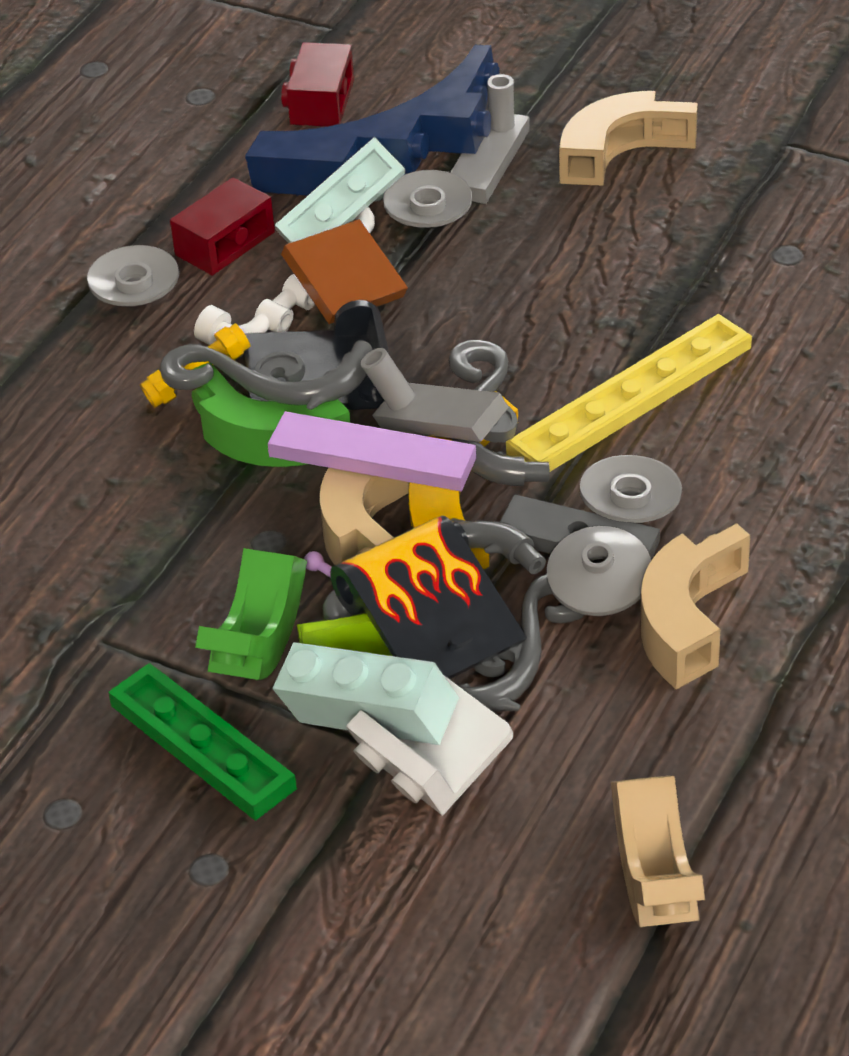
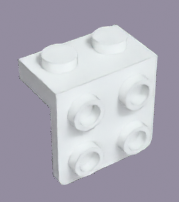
(429, 770)

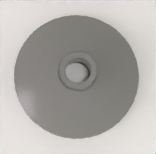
(428, 198)
(133, 275)
(630, 488)
(602, 586)

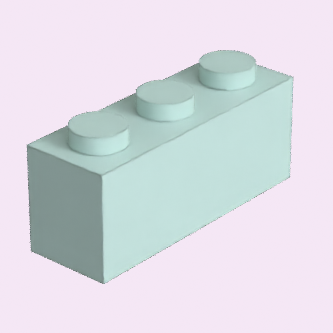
(334, 684)

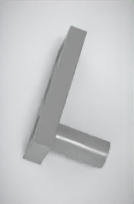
(496, 151)
(430, 408)

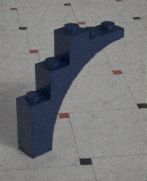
(439, 120)

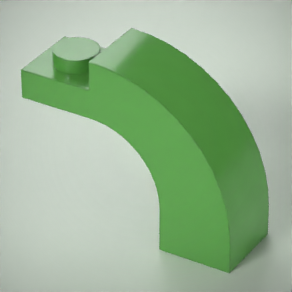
(245, 425)
(260, 616)

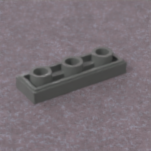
(551, 523)

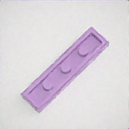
(372, 451)

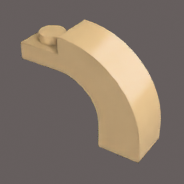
(619, 125)
(347, 511)
(673, 630)
(653, 852)

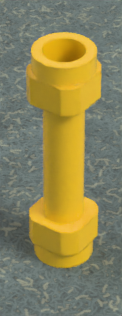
(228, 341)

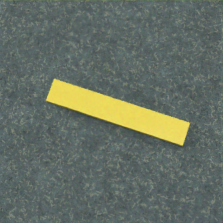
(631, 393)

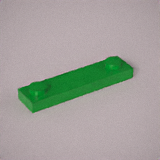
(203, 741)

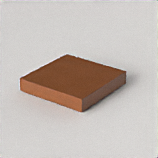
(343, 268)

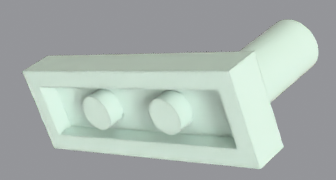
(343, 193)

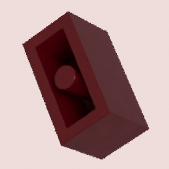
(319, 84)
(222, 226)

